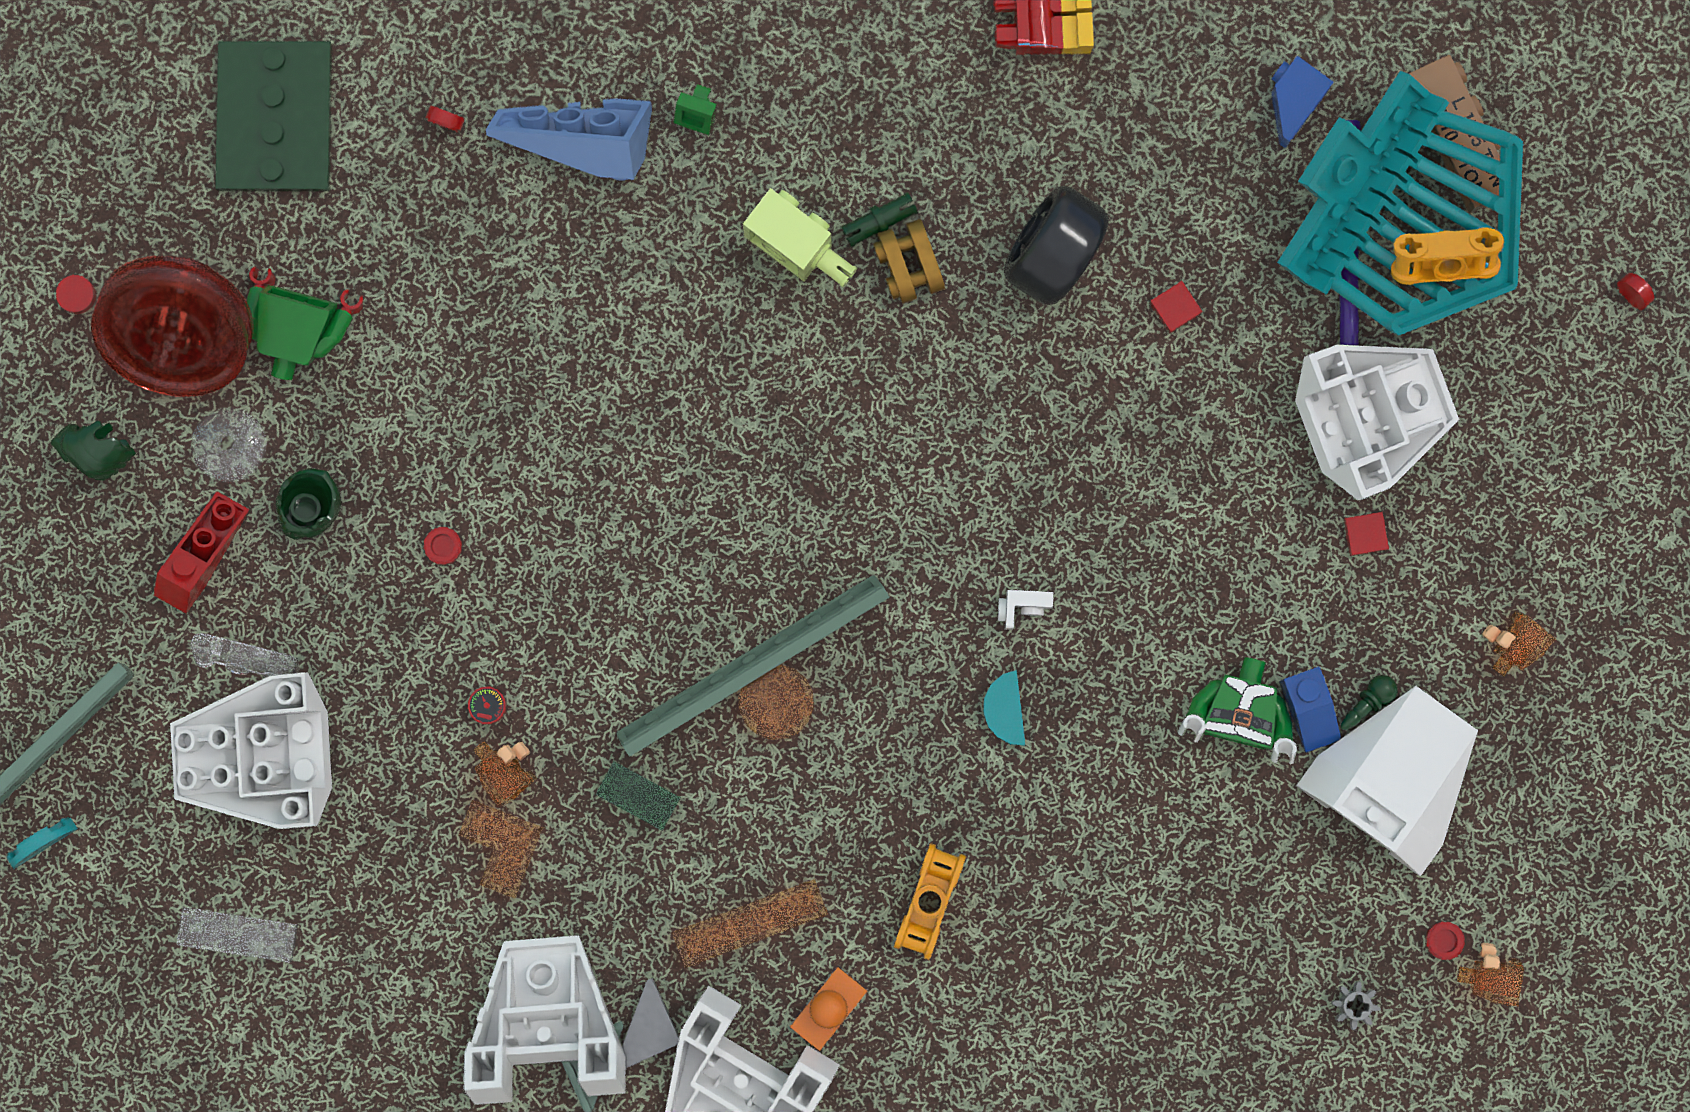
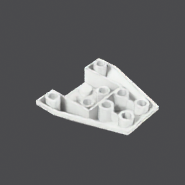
(257, 754)
(1397, 776)

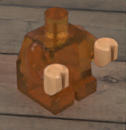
(1520, 644)
(502, 773)
(1493, 979)

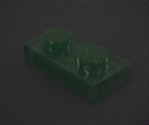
(638, 796)

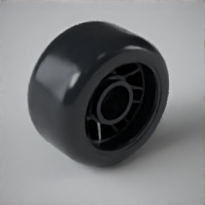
(1056, 245)

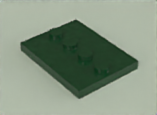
(273, 116)

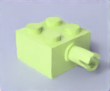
(794, 238)

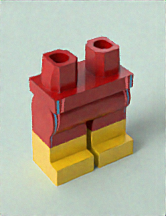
(1046, 26)

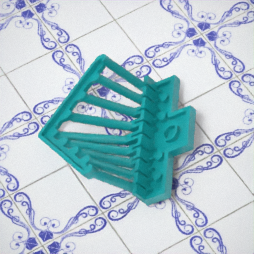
(1356, 179)

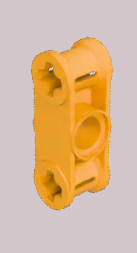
(1447, 256)
(923, 923)

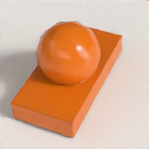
(828, 1009)

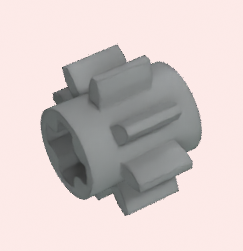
(1360, 1014)

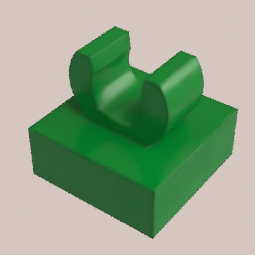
(695, 111)

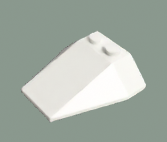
(1372, 412)

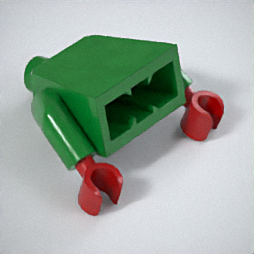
(295, 324)

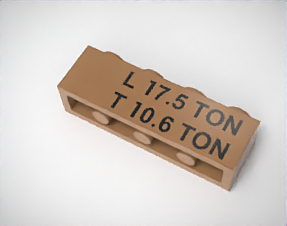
(1447, 81)

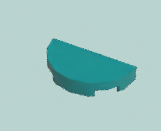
(1003, 709)
(40, 841)

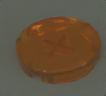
(777, 703)

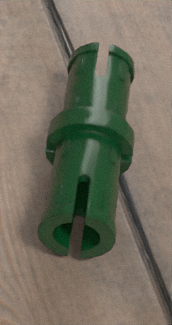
(879, 219)

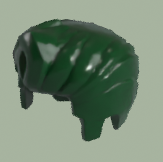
(92, 450)
(307, 503)

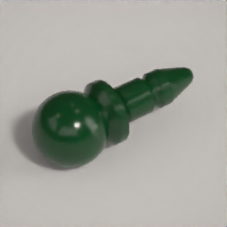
(1380, 691)

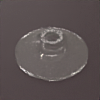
(245, 454)

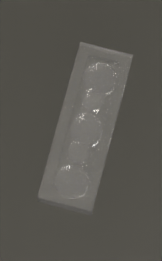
(237, 934)

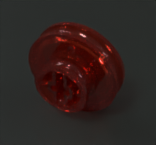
(166, 352)

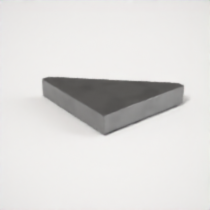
(650, 1028)

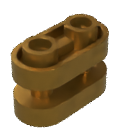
(890, 250)

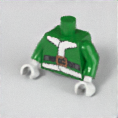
(1243, 712)

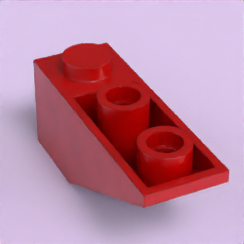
(199, 553)

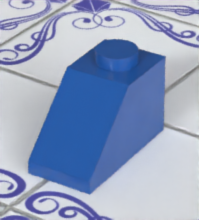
(1296, 96)
(1311, 709)

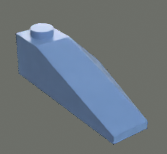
(595, 140)

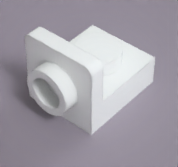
(1030, 602)

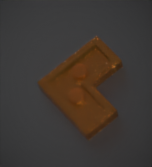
(511, 841)

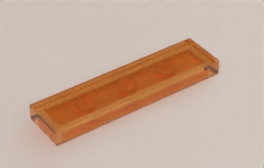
(749, 923)

